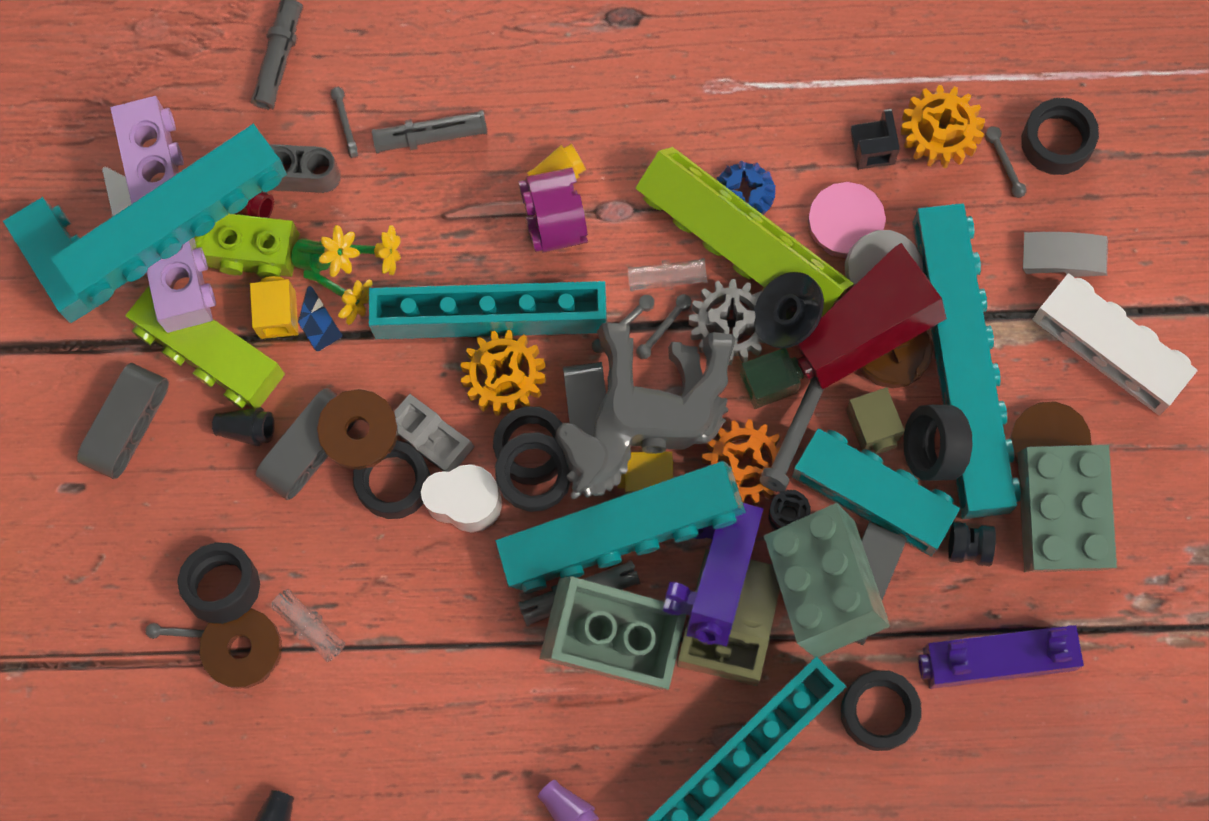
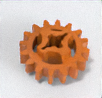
(732, 454)

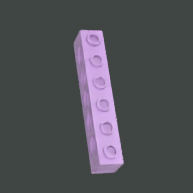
(135, 125)

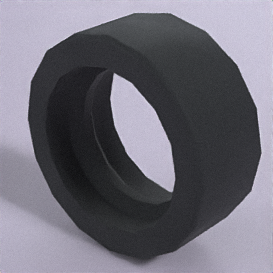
(1072, 112)
(509, 424)
(954, 442)
(504, 462)
(404, 507)
(202, 562)
(902, 688)

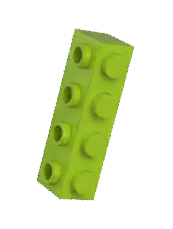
(250, 245)
(213, 352)

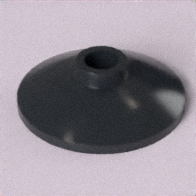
(778, 304)

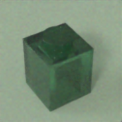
(771, 377)

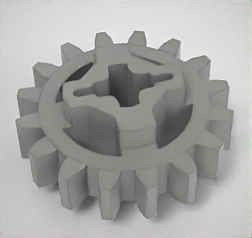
(716, 319)

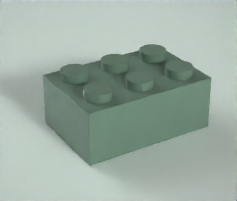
(1067, 508)
(826, 581)
(612, 633)

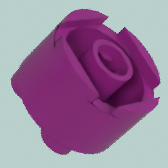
(555, 210)

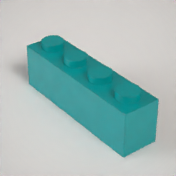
(875, 491)

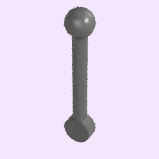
(337, 95)
(993, 136)
(683, 303)
(646, 304)
(154, 630)

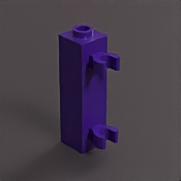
(722, 580)
(1001, 657)

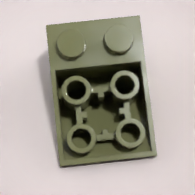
(749, 634)

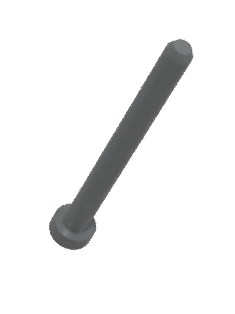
(775, 477)

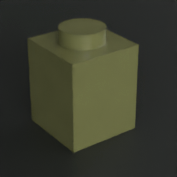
(875, 421)

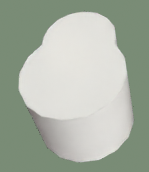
(463, 497)

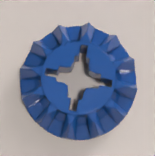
(757, 177)

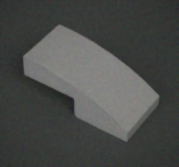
(1065, 252)
(431, 435)

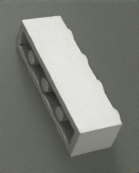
(1115, 344)

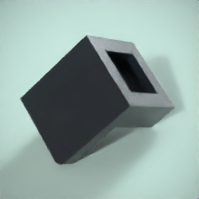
(875, 142)

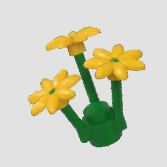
(335, 253)

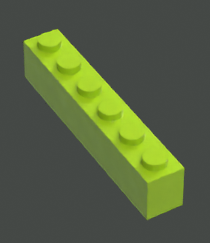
(732, 225)

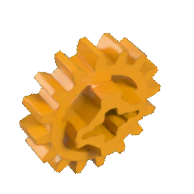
(959, 131)
(511, 359)

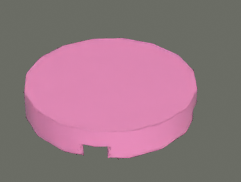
(843, 216)

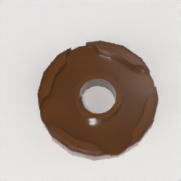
(344, 410)
(250, 670)

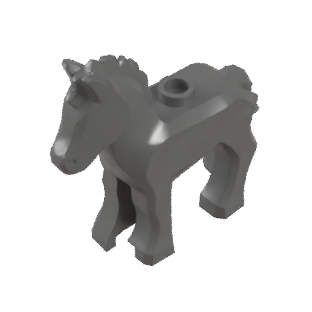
(646, 415)

